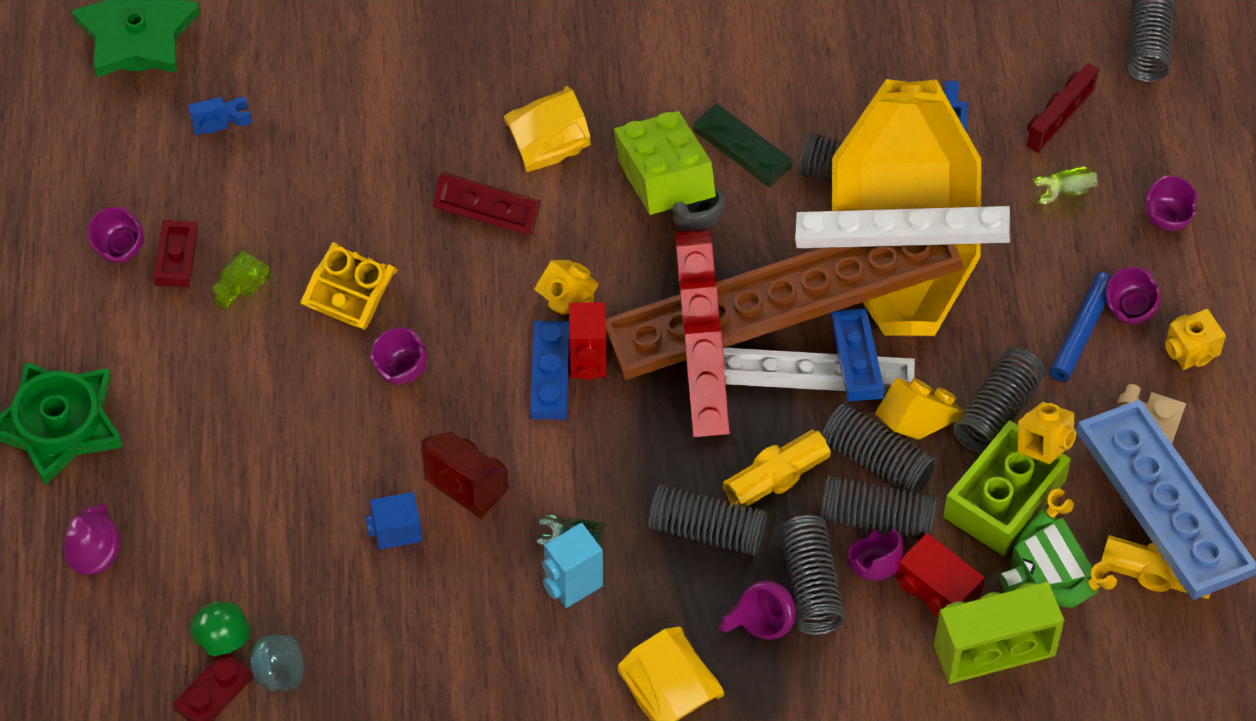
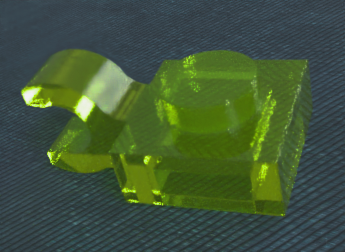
(1070, 181)
(242, 276)

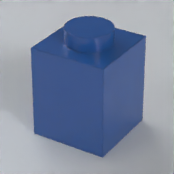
(394, 521)

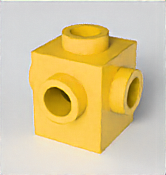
(565, 284)
(1194, 339)
(1046, 432)

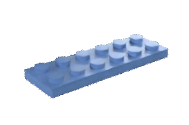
(1167, 499)

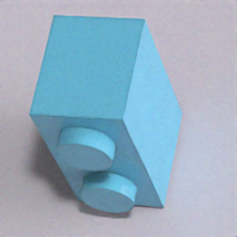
(573, 566)

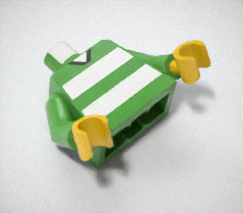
(1051, 554)

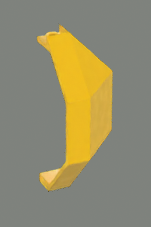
(910, 156)

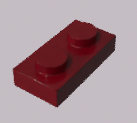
(175, 253)
(213, 689)

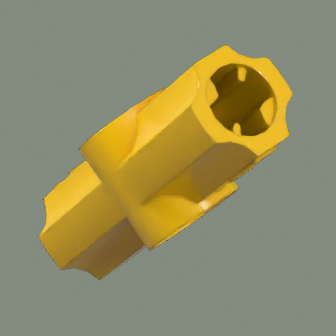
(777, 469)
(1141, 563)

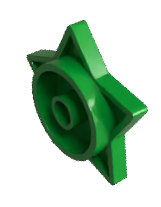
(135, 32)
(59, 418)

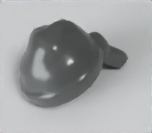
(699, 214)

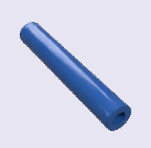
(1080, 329)

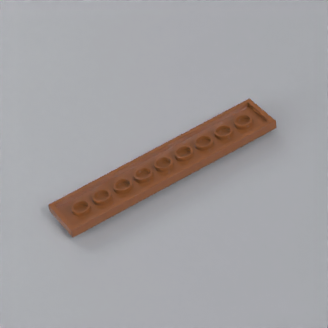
(777, 298)

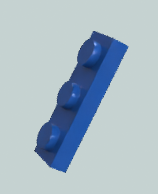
(857, 355)
(550, 370)

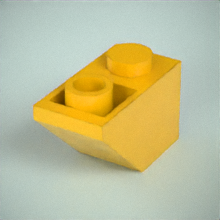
(917, 409)

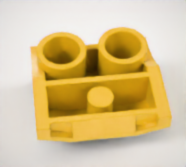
(549, 129)
(347, 286)
(668, 676)

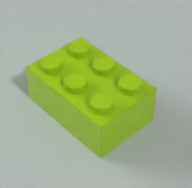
(664, 162)
(1003, 491)
(998, 632)

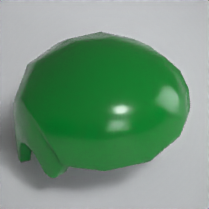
(219, 627)

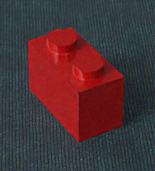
(587, 340)
(938, 575)

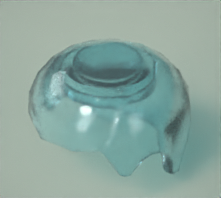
(277, 663)

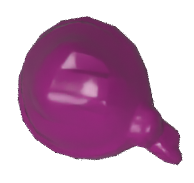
(91, 541)
(763, 611)

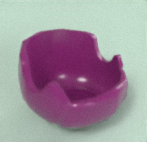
(1171, 203)
(115, 234)
(1133, 295)
(399, 356)
(876, 556)

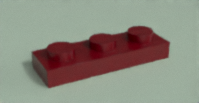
(1061, 107)
(486, 203)

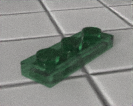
(742, 145)

